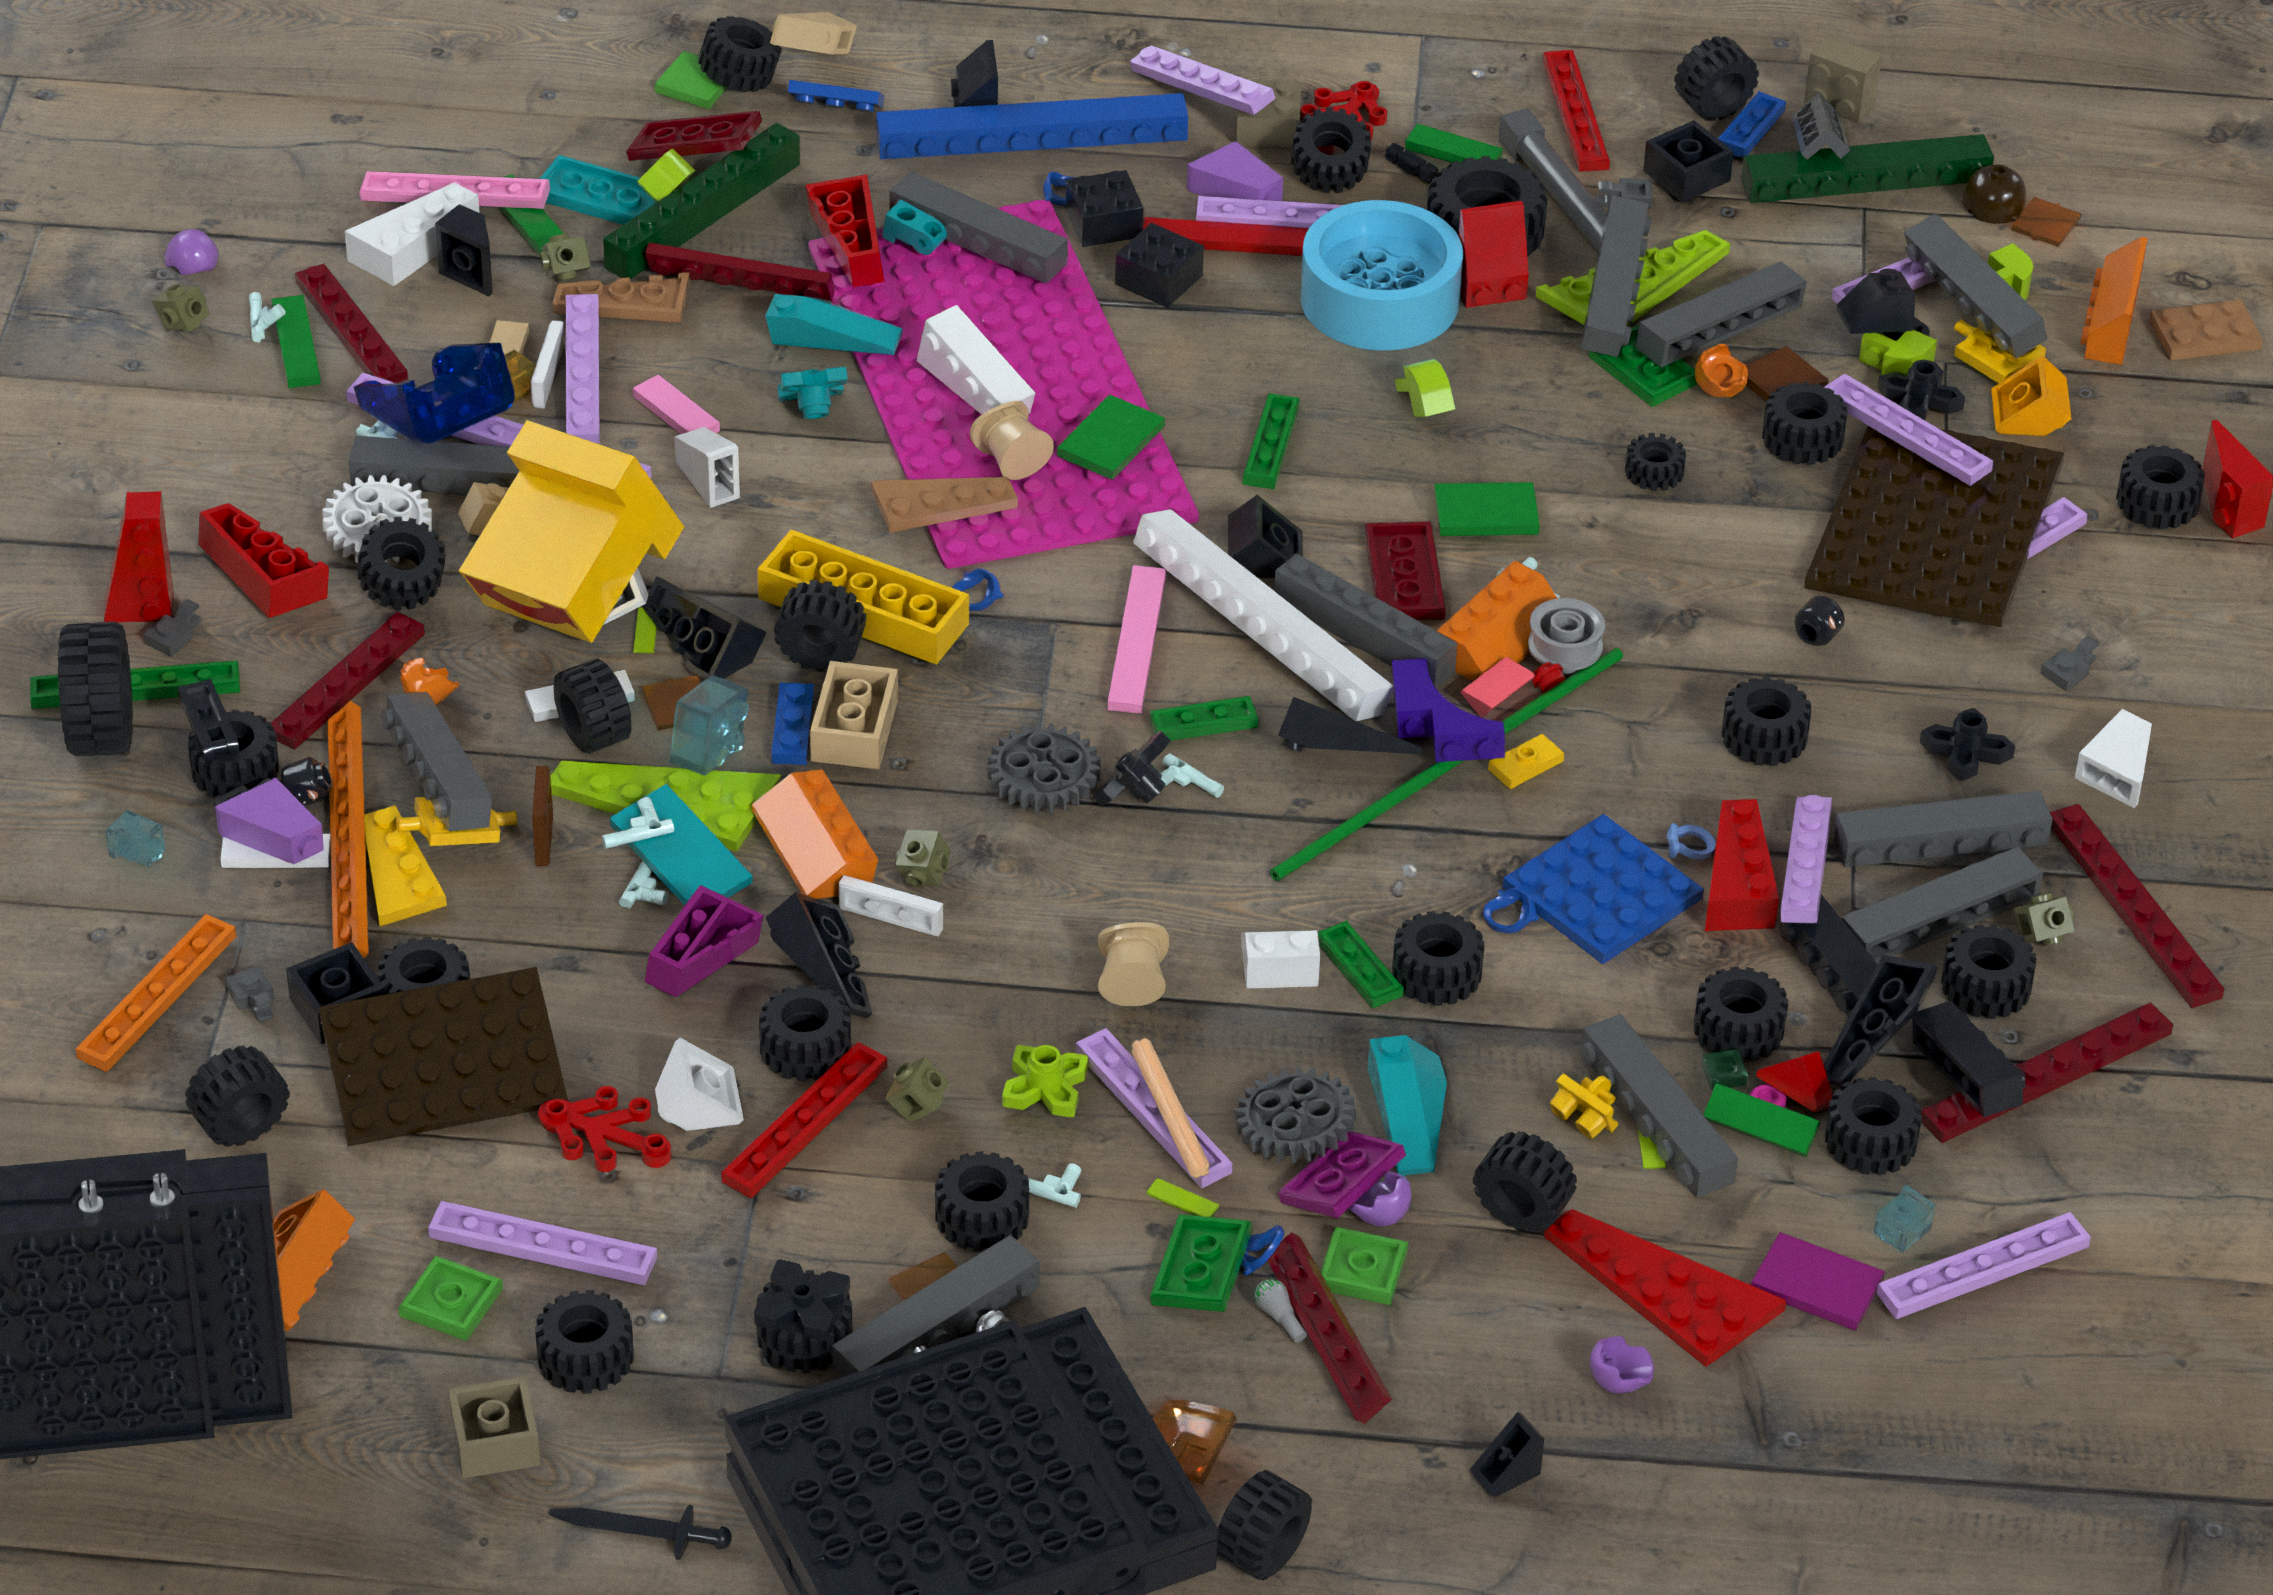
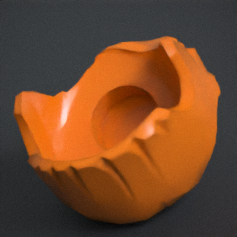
(1720, 372)
(422, 679)

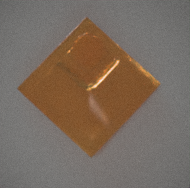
(1194, 1434)

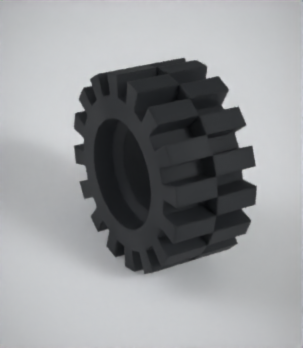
(1655, 474)

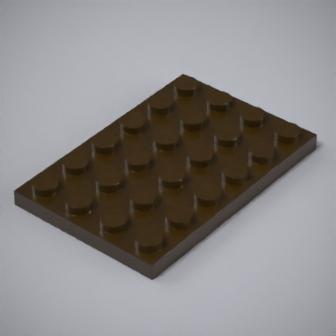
(442, 1056)

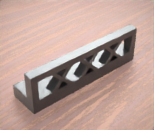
(1818, 125)

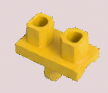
(1591, 1099)

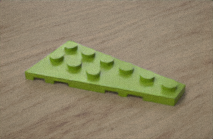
(1661, 276)
(718, 799)

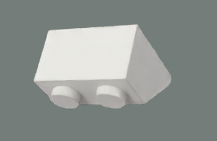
(1281, 959)

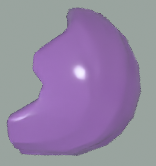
(191, 252)
(1385, 1201)
(1620, 1366)

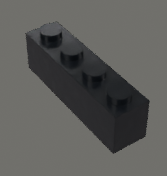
(1832, 955)
(1968, 1058)

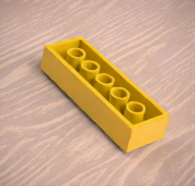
(898, 605)

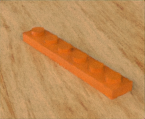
(156, 993)

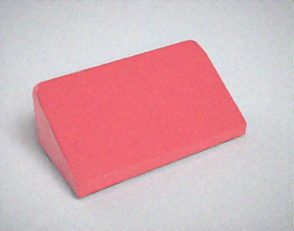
(1496, 686)

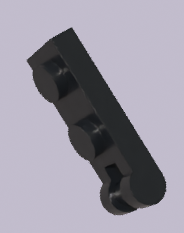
(208, 719)

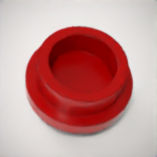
(1548, 676)

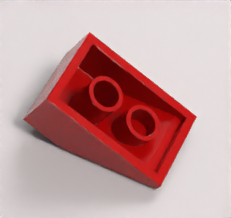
(1493, 254)
(2235, 484)

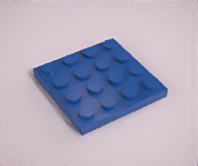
(1604, 888)

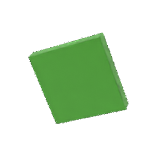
(688, 83)
(1364, 1265)
(450, 1298)

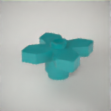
(812, 389)

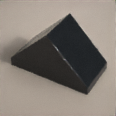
(1511, 1457)

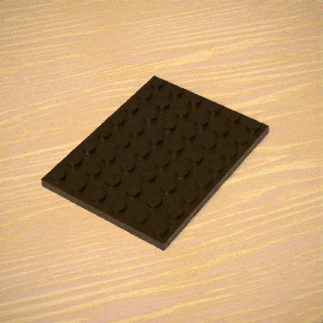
(1930, 540)

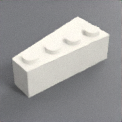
(969, 363)

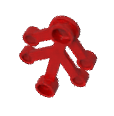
(1358, 96)
(561, 1115)

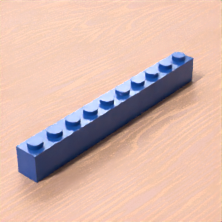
(1032, 126)

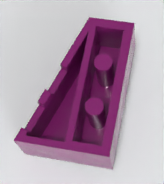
(701, 941)

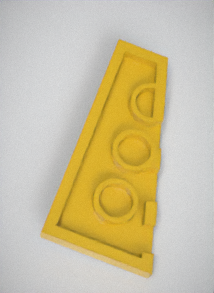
(398, 870)

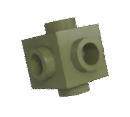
(574, 252)
(181, 307)
(922, 858)
(2045, 919)
(917, 1089)

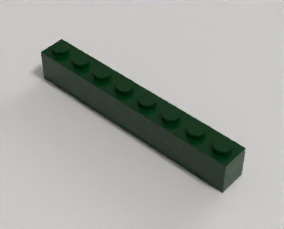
(1865, 168)
(703, 200)

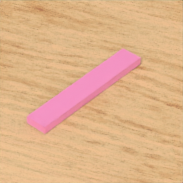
(490, 190)
(1137, 639)

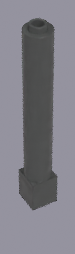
(1525, 141)

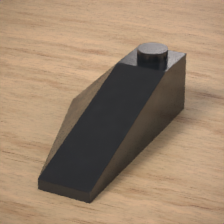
(702, 633)
(1323, 729)
(820, 943)
(1880, 1013)

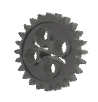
(1044, 768)
(1295, 1114)

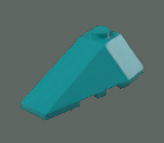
(825, 325)
(1409, 1097)

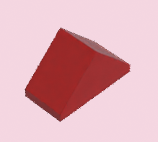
(1801, 1080)

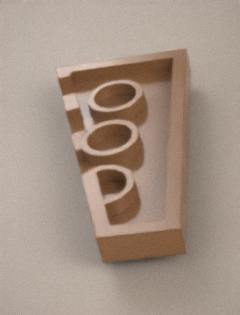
(624, 299)
(935, 501)

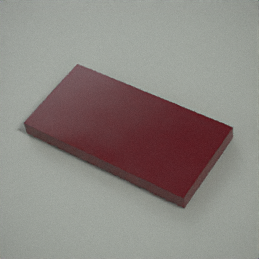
(695, 135)
(1406, 568)

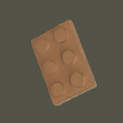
(2205, 330)

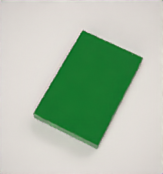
(1644, 376)
(1111, 437)
(1486, 509)
(1201, 1263)

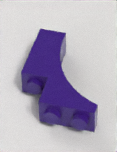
(1426, 713)

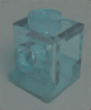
(135, 839)
(1904, 1219)

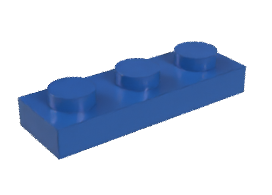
(835, 95)
(1752, 123)
(792, 724)

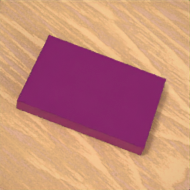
(1343, 1175)
(1818, 1280)

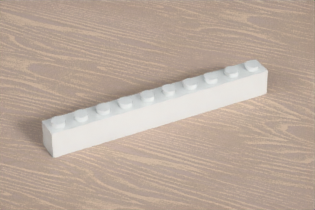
(1263, 615)

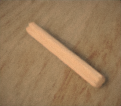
(1170, 1108)

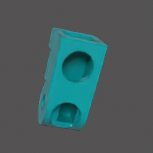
(913, 228)

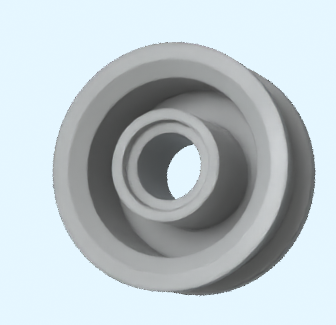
(1566, 634)

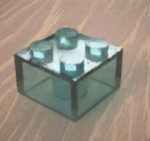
(709, 725)

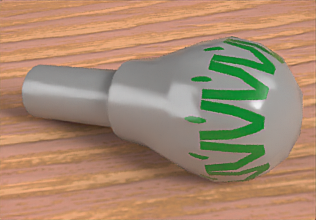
(1274, 1300)

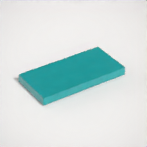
(595, 190)
(689, 854)

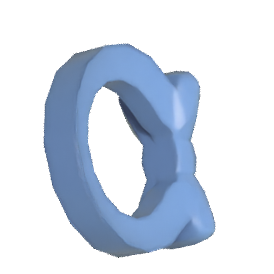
(1675, 832)

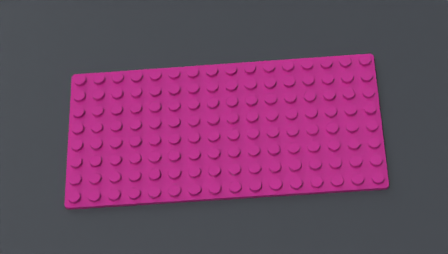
(1057, 346)

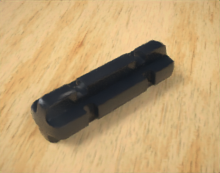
(1411, 162)

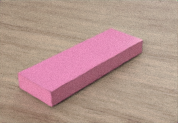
(673, 406)

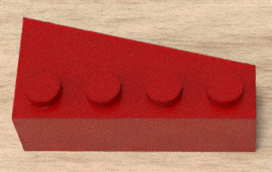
(848, 224)
(260, 562)
(141, 568)
(1742, 878)

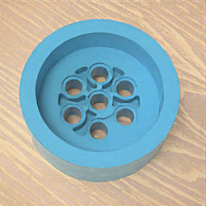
(1381, 275)

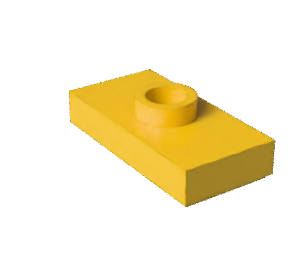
(1526, 761)

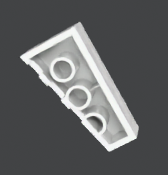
(405, 237)

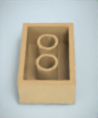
(854, 715)

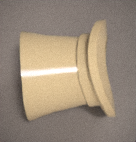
(1012, 440)
(1133, 963)

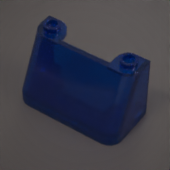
(467, 388)

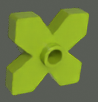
(1047, 1077)

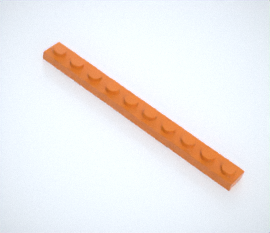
(347, 829)

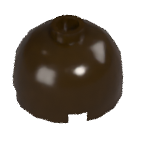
(1995, 194)

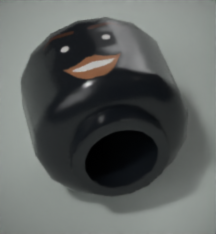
(1819, 621)
(307, 780)

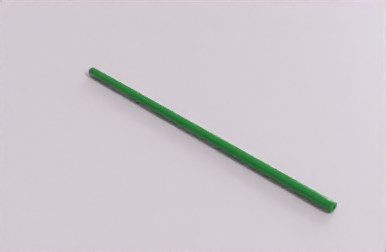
(1438, 769)

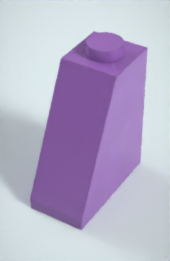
(1234, 174)
(271, 822)

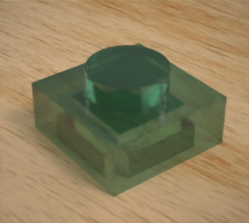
(1725, 1069)

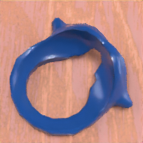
(1055, 179)
(974, 578)
(1505, 899)
(1258, 1242)

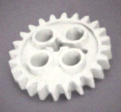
(365, 504)

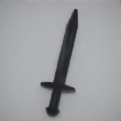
(680, 1531)

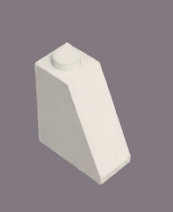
(709, 464)
(2117, 758)

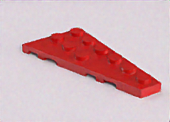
(1682, 1298)

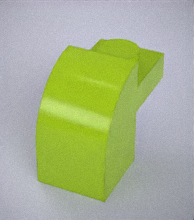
(666, 175)
(2013, 267)
(1896, 355)
(1427, 388)

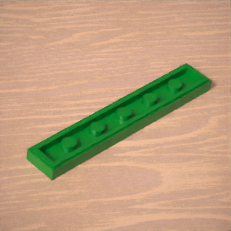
(150, 682)

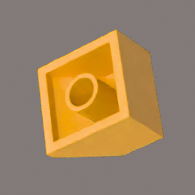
(2032, 400)

